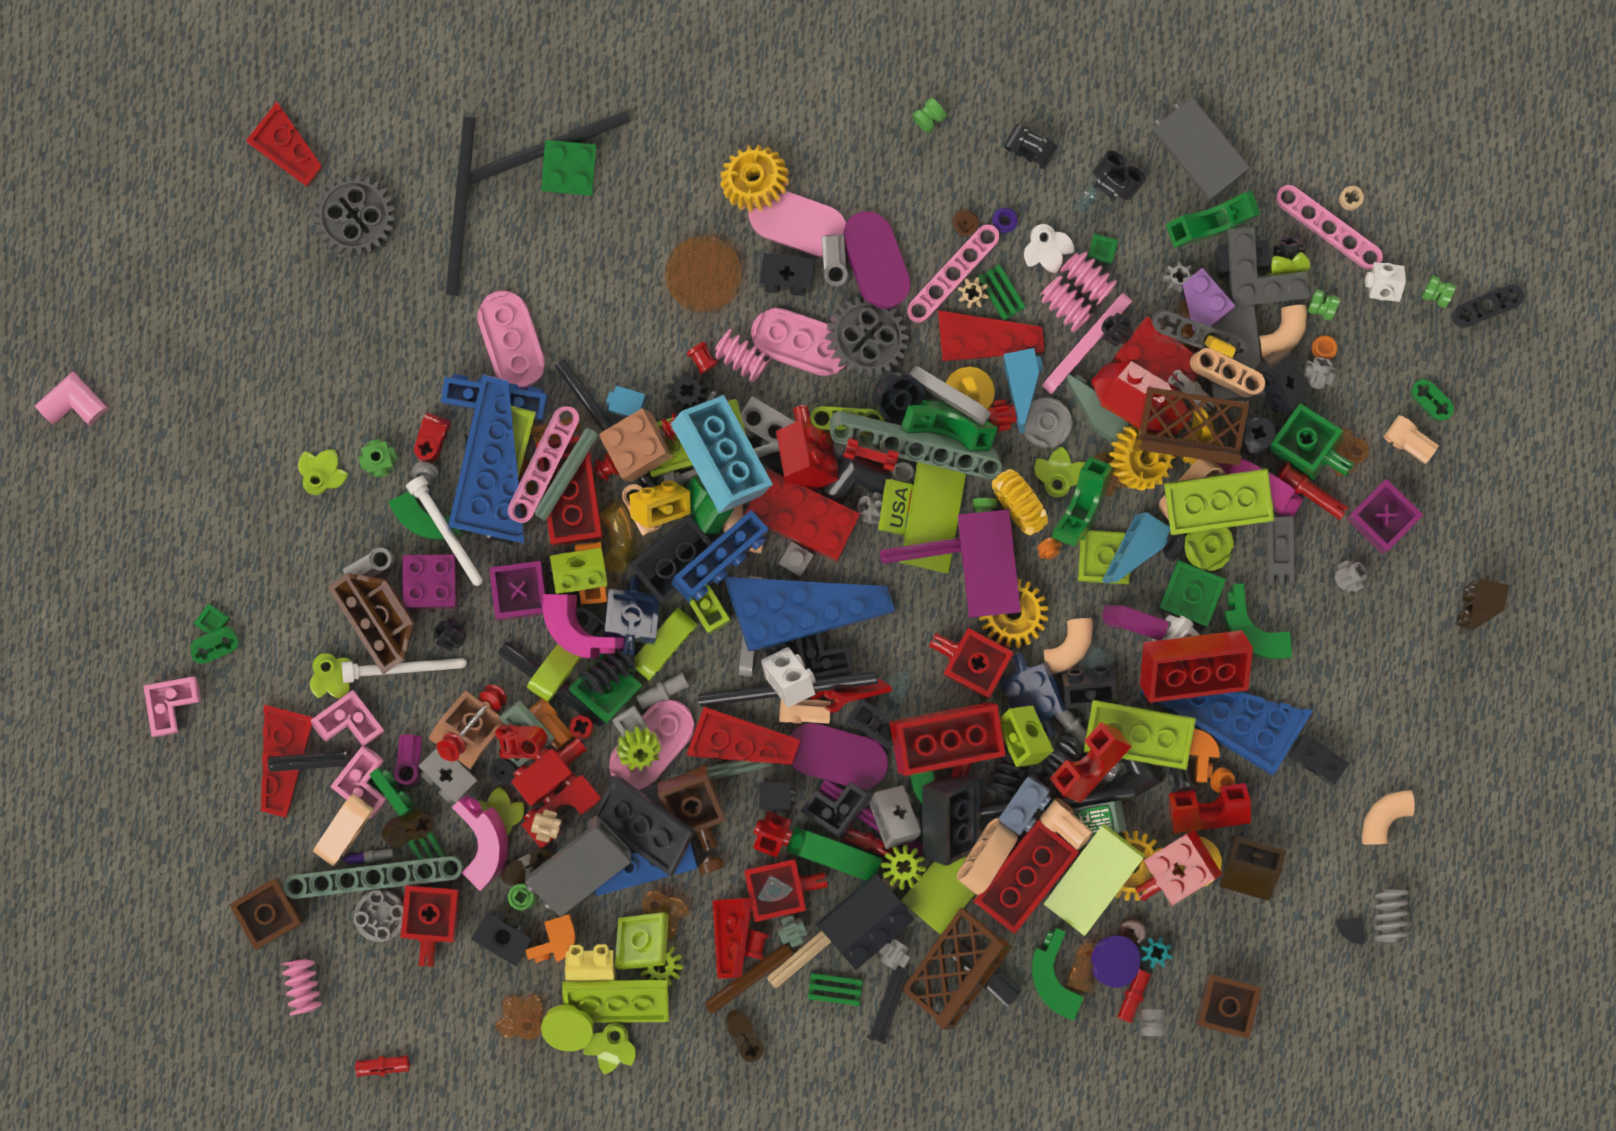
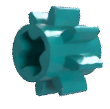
(1148, 950)

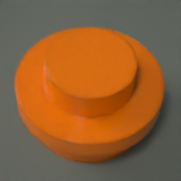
(1324, 347)
(1049, 548)
(1221, 777)

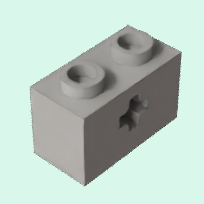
(453, 790)
(895, 816)

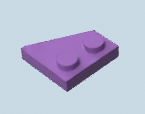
(1206, 300)

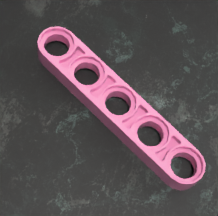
(1322, 216)
(962, 265)
(1084, 345)
(533, 473)

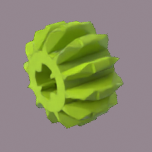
(638, 748)
(904, 876)
(669, 968)

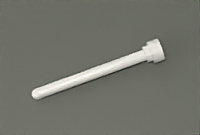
(419, 489)
(353, 671)

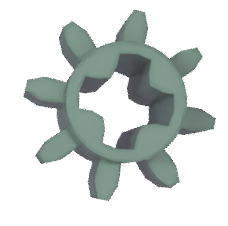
(791, 930)

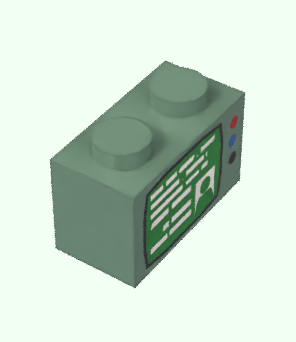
(1106, 813)

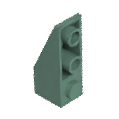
(1099, 418)

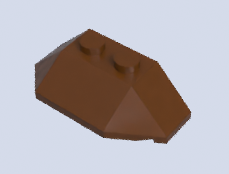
(376, 617)

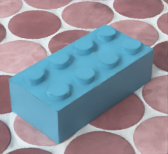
(721, 454)

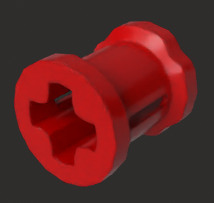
(702, 358)
(589, 729)
(755, 944)

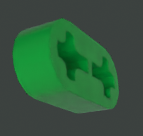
(1436, 396)
(213, 645)

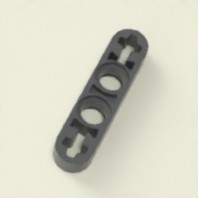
(1199, 334)

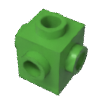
(384, 465)

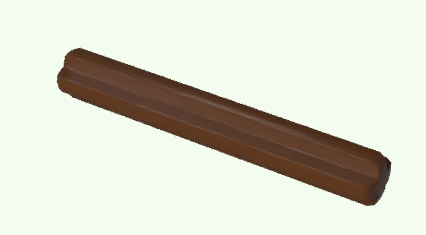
(748, 978)

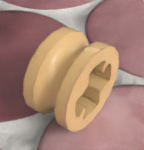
(1354, 205)

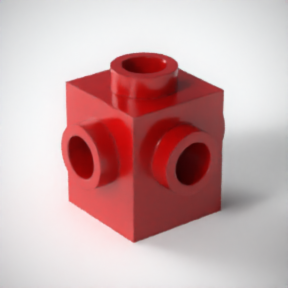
(772, 834)

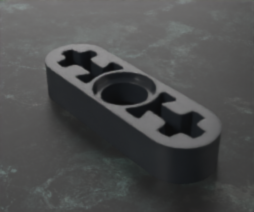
(1502, 292)

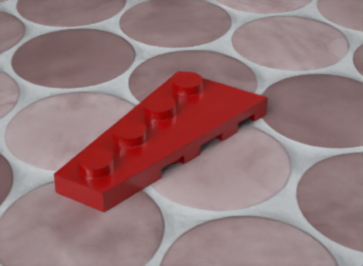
(980, 338)
(283, 735)
(738, 740)

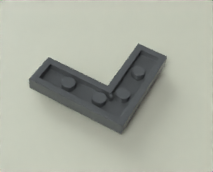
(1251, 289)

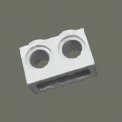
(788, 676)

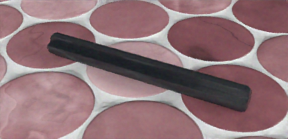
(530, 667)

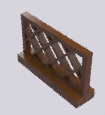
(1187, 448)
(975, 980)

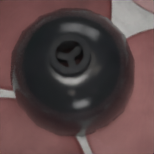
(895, 393)

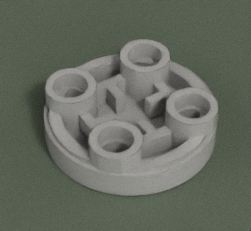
(379, 915)

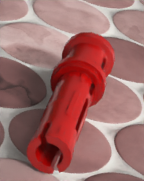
(1302, 484)

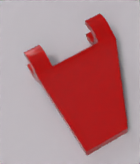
(888, 459)
(846, 695)

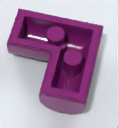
(1136, 621)

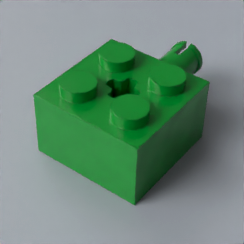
(1312, 457)

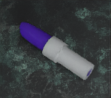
(369, 856)

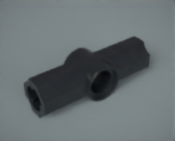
(998, 984)

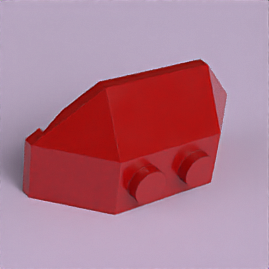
(1123, 390)

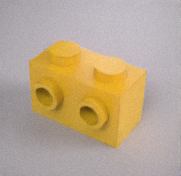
(660, 504)

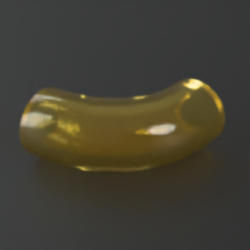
(620, 537)

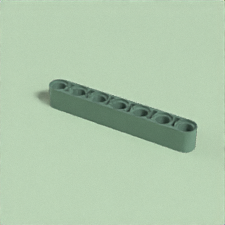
(923, 454)
(362, 881)

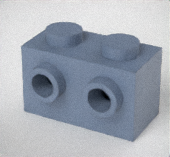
(1024, 805)

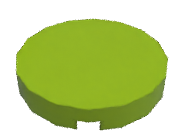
(1209, 548)
(567, 1028)

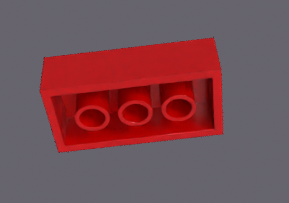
(577, 512)
(805, 516)
(1196, 666)
(947, 738)
(1026, 876)

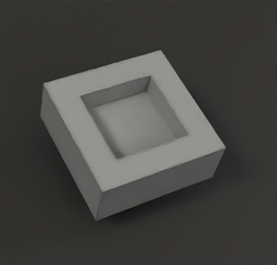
(796, 559)
(629, 720)

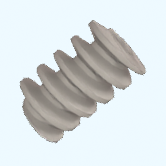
(1391, 915)

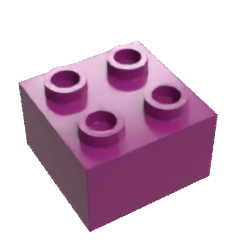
(1384, 516)
(430, 582)
(518, 590)

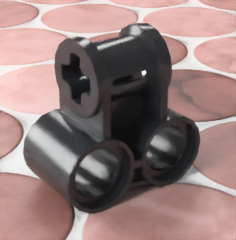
(1030, 145)
(1116, 178)

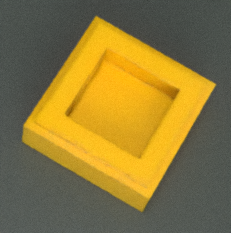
(1220, 346)

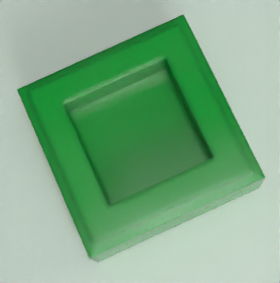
(1102, 249)
(211, 619)

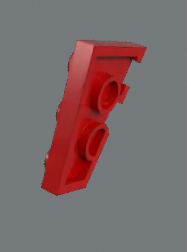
(284, 146)
(731, 932)

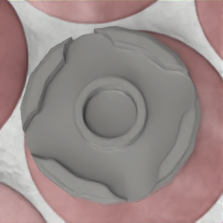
(1046, 431)

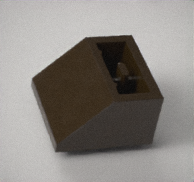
(1482, 602)
(1252, 868)

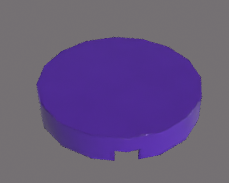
(1115, 961)

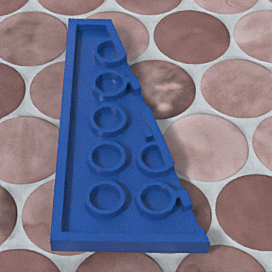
(489, 468)
(790, 610)
(1244, 724)

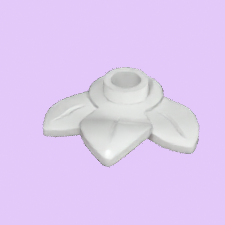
(1048, 252)

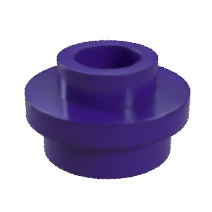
(1005, 212)

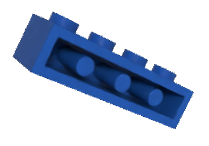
(464, 394)
(719, 556)
(643, 871)

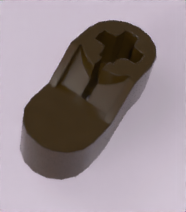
(410, 827)
(515, 872)
(749, 1046)

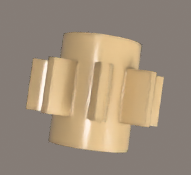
(971, 286)
(546, 825)

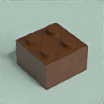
(266, 914)
(1228, 1006)

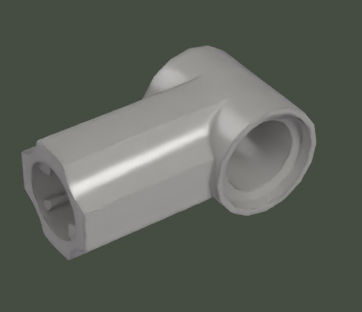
(834, 256)
(368, 566)

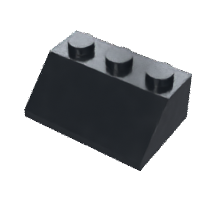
(669, 556)
(950, 818)
(865, 921)

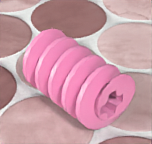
(1089, 277)
(1066, 304)
(741, 356)
(301, 986)

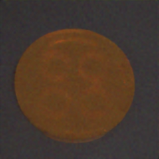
(703, 274)

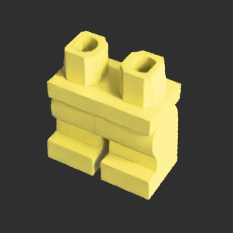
(590, 965)

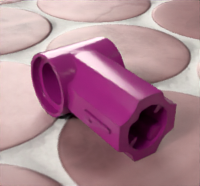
(408, 757)

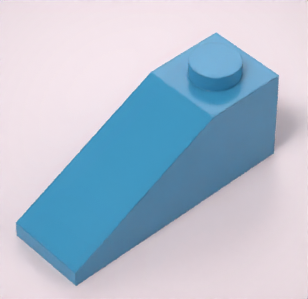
(1022, 376)
(1142, 540)

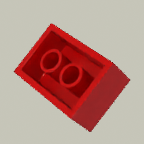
(1157, 353)

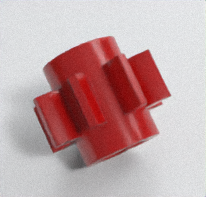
(1002, 415)

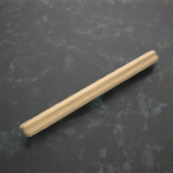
(815, 945)

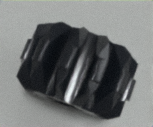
(689, 383)
(1065, 749)

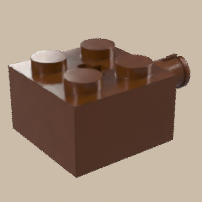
(707, 810)

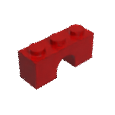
(1081, 777)
(577, 793)
(1229, 809)

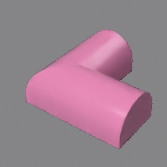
(71, 394)
(162, 699)
(348, 712)
(356, 776)

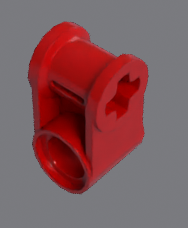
(431, 434)
(520, 741)

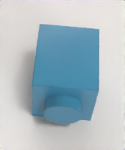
(625, 402)

